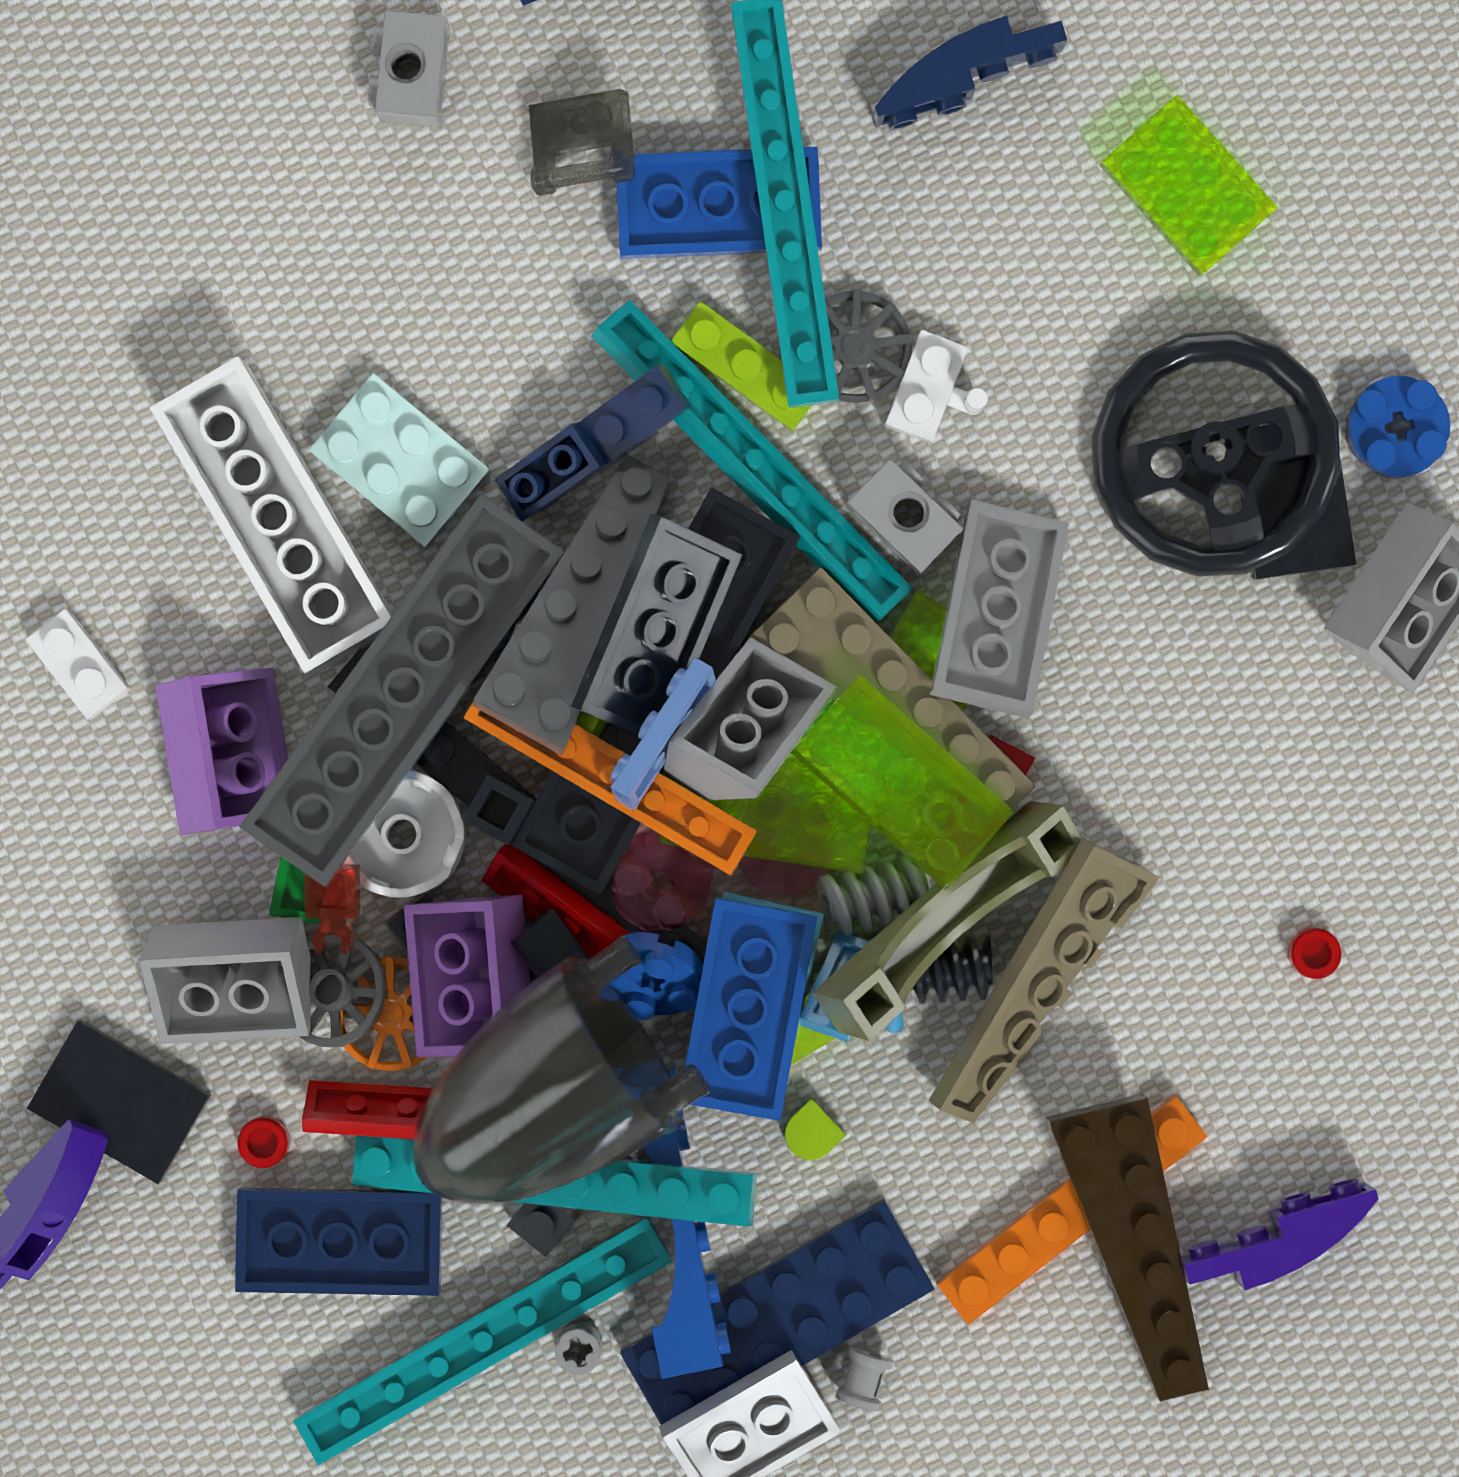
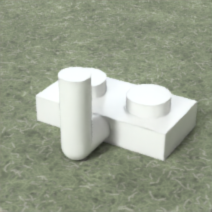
(930, 388)

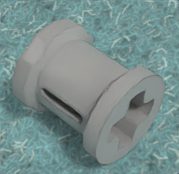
(587, 1334)
(864, 1379)

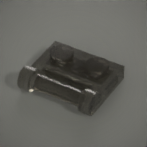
(579, 126)

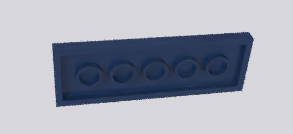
(796, 1304)

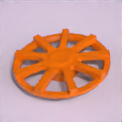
(393, 1021)

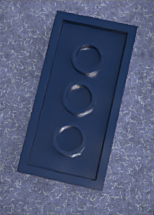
(338, 1241)

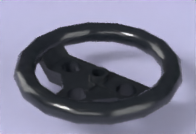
(1237, 538)

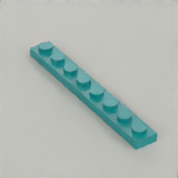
(784, 202)
(756, 465)
(620, 1187)
(482, 1340)

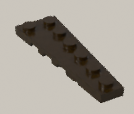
(1125, 1201)

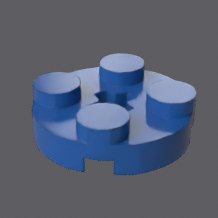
(1381, 450)
(663, 981)

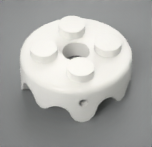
(431, 856)

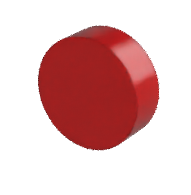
(1314, 953)
(263, 1142)

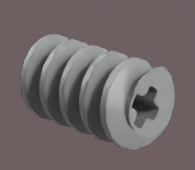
(870, 893)

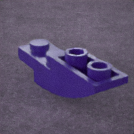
(47, 1198)
(1301, 1233)

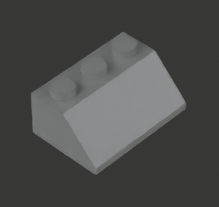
(1403, 598)
(746, 725)
(228, 980)

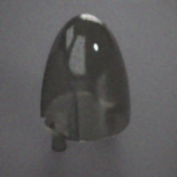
(550, 1089)

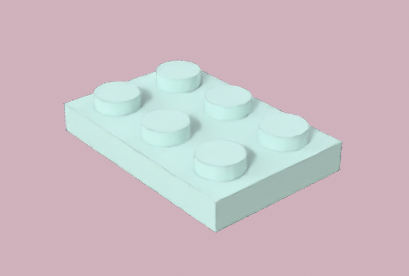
(400, 460)

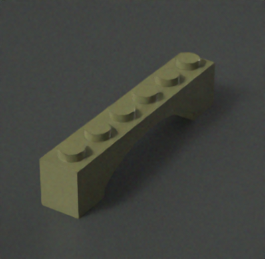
(877, 979)

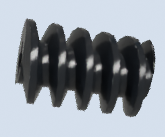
(959, 971)

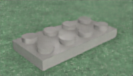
(999, 609)

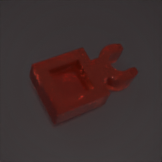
(333, 906)

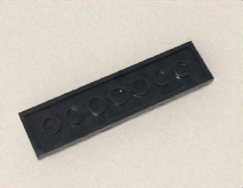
(584, 833)

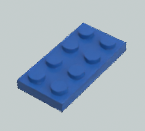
(698, 204)
(750, 1006)

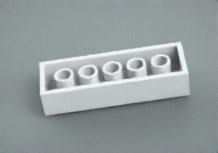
(273, 515)

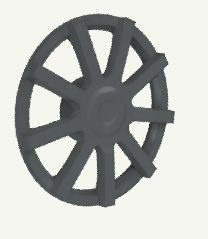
(857, 345)
(334, 989)

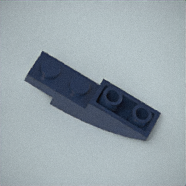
(946, 74)
(593, 443)

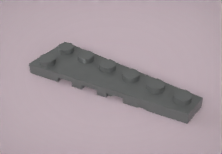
(555, 641)

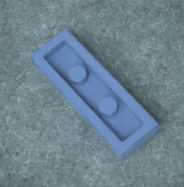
(637, 772)

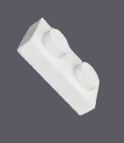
(77, 664)

